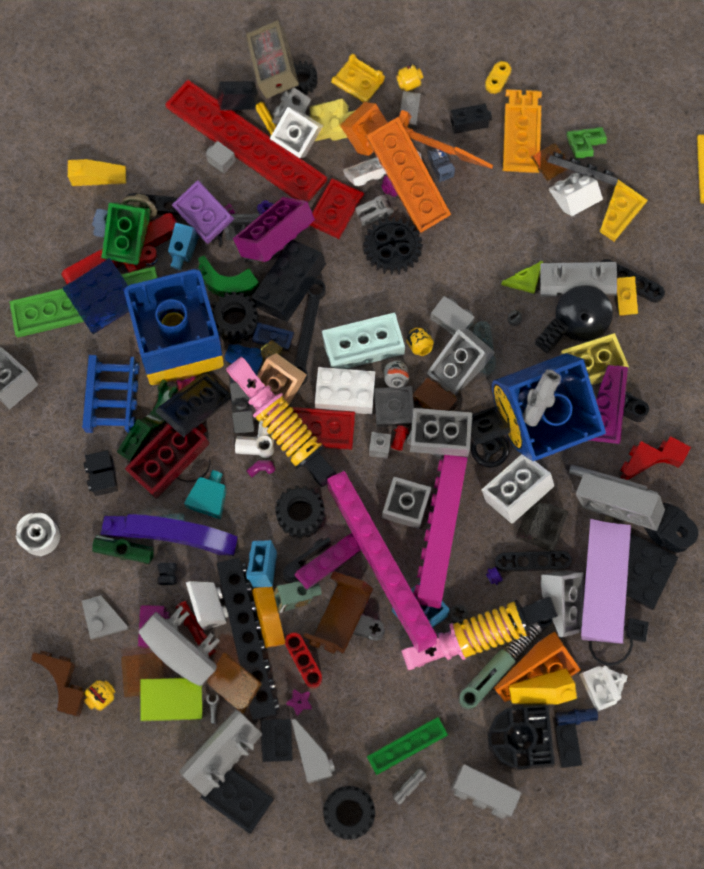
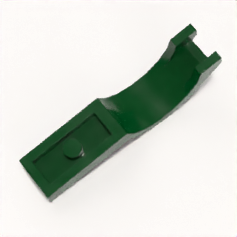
(145, 427)

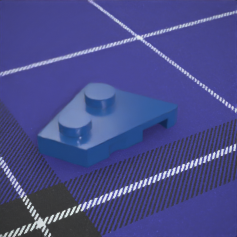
(251, 356)

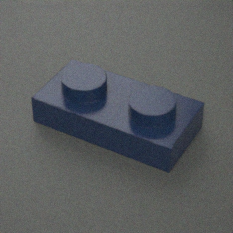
(266, 333)

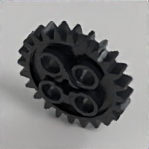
(388, 231)

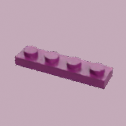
(328, 561)

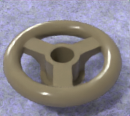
(142, 201)

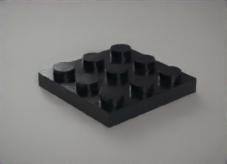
(647, 571)

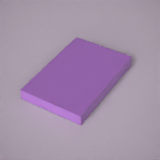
(202, 212)

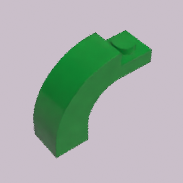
(219, 284)

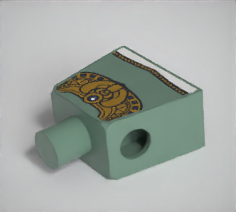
(288, 598)

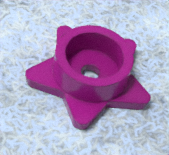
(294, 702)

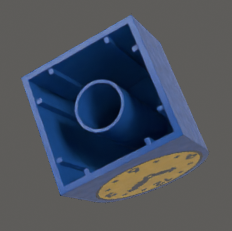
(565, 424)

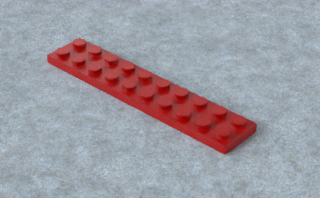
(247, 142)

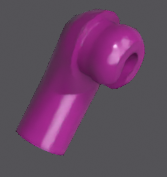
(261, 465)

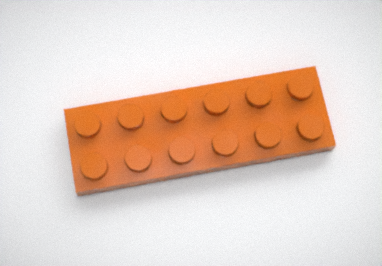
(408, 175)

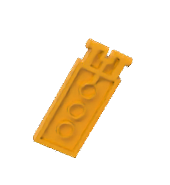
(521, 131)

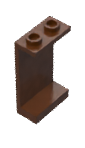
(341, 614)

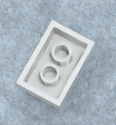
(345, 390)
(518, 488)

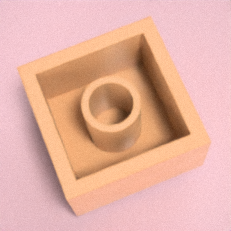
(281, 377)

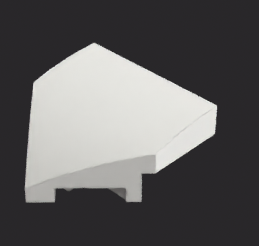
(603, 686)

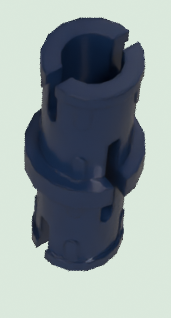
(576, 716)

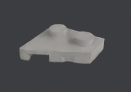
(101, 618)

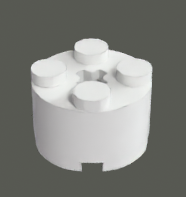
(34, 544)

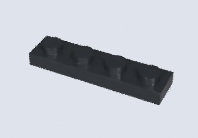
(589, 170)

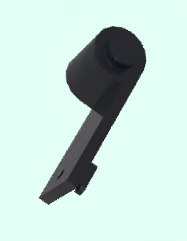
(290, 570)

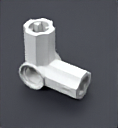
(252, 445)

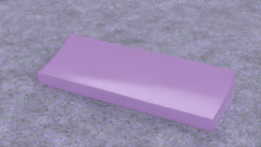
(606, 582)

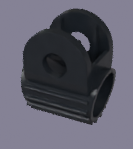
(674, 521)

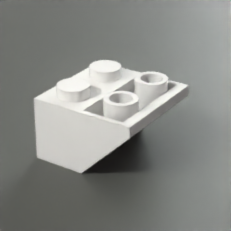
(576, 193)

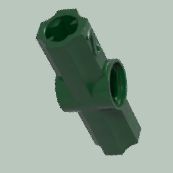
(111, 547)

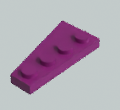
(611, 403)

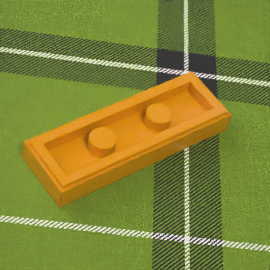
(268, 616)

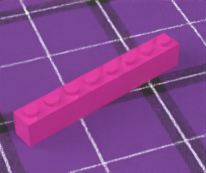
(442, 530)

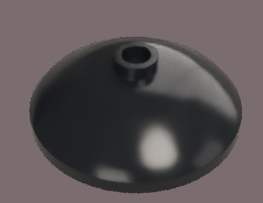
(589, 301)

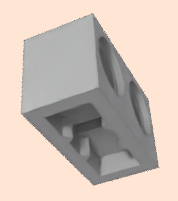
(301, 103)

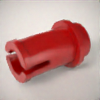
(399, 438)

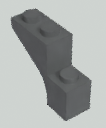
(241, 409)

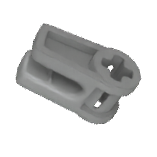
(378, 206)

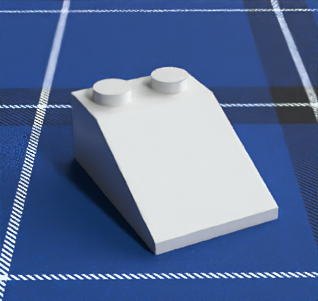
(207, 604)

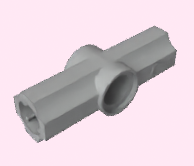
(541, 397)

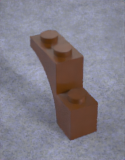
(69, 699)

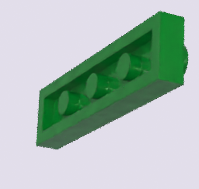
(407, 746)

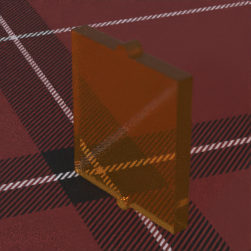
(548, 169)

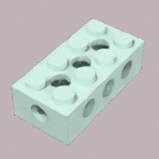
(366, 331)

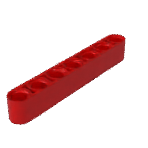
(157, 233)

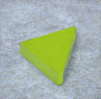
(525, 280)

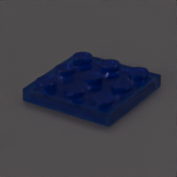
(99, 295)

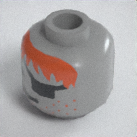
(396, 374)

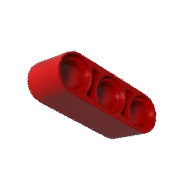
(299, 651)

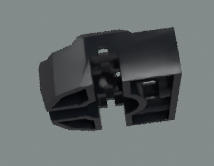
(523, 732)

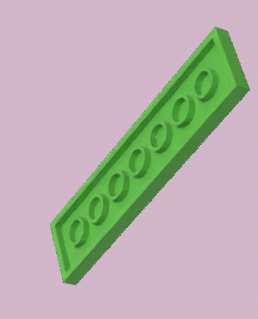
(55, 309)

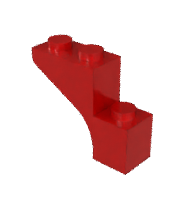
(645, 456)

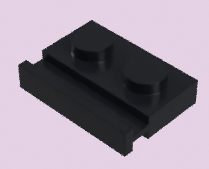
(276, 740)

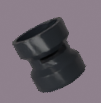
(167, 573)

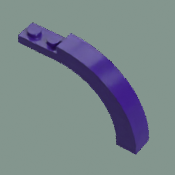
(170, 530)

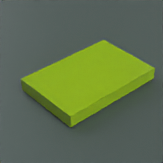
(170, 700)

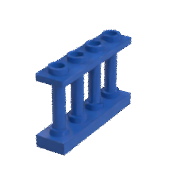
(94, 385)

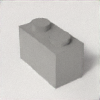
(451, 316)

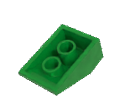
(125, 232)

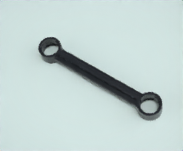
(308, 327)

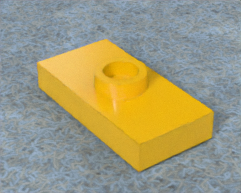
(627, 296)

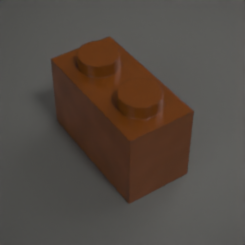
(432, 396)

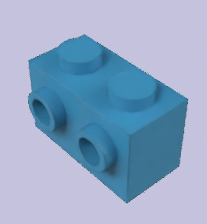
(262, 564)

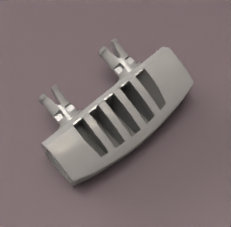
(560, 277)
(176, 650)
(220, 753)

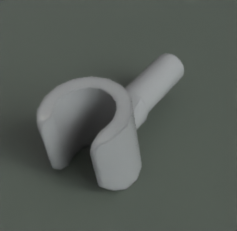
(213, 707)

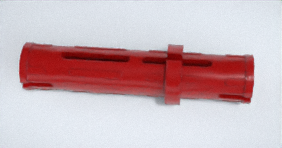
(193, 625)

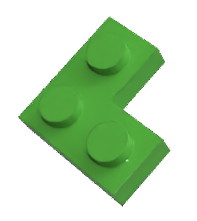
(582, 141)

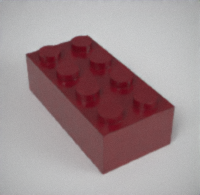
(166, 459)

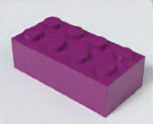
(274, 229)

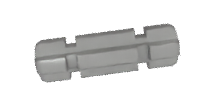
(409, 786)

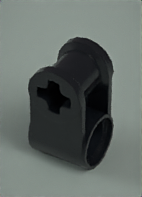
(633, 403)

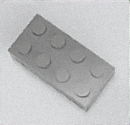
(620, 501)

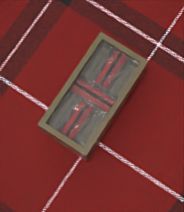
(272, 59)

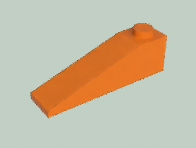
(544, 658)

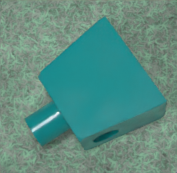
(207, 496)

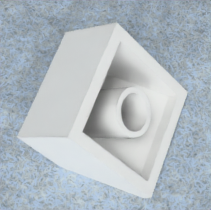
(296, 132)

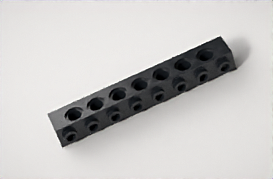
(226, 571)

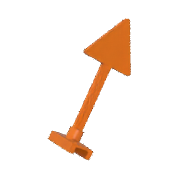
(405, 118)

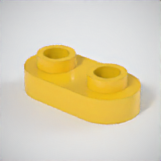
(498, 76)

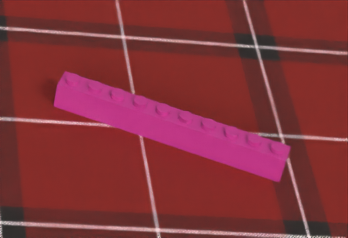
(382, 562)

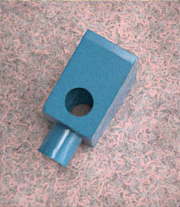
(183, 238)

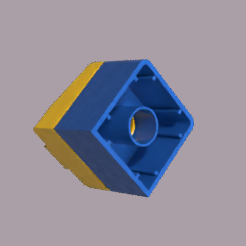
(174, 327)

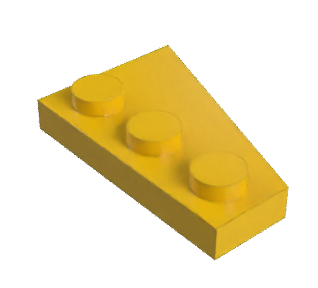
(621, 210)

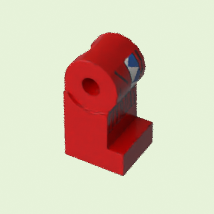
(147, 258)

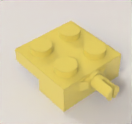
(331, 116)

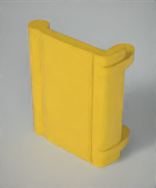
(358, 79)

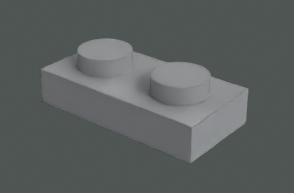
(411, 103)

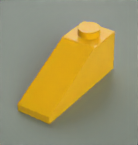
(92, 172)
(545, 689)

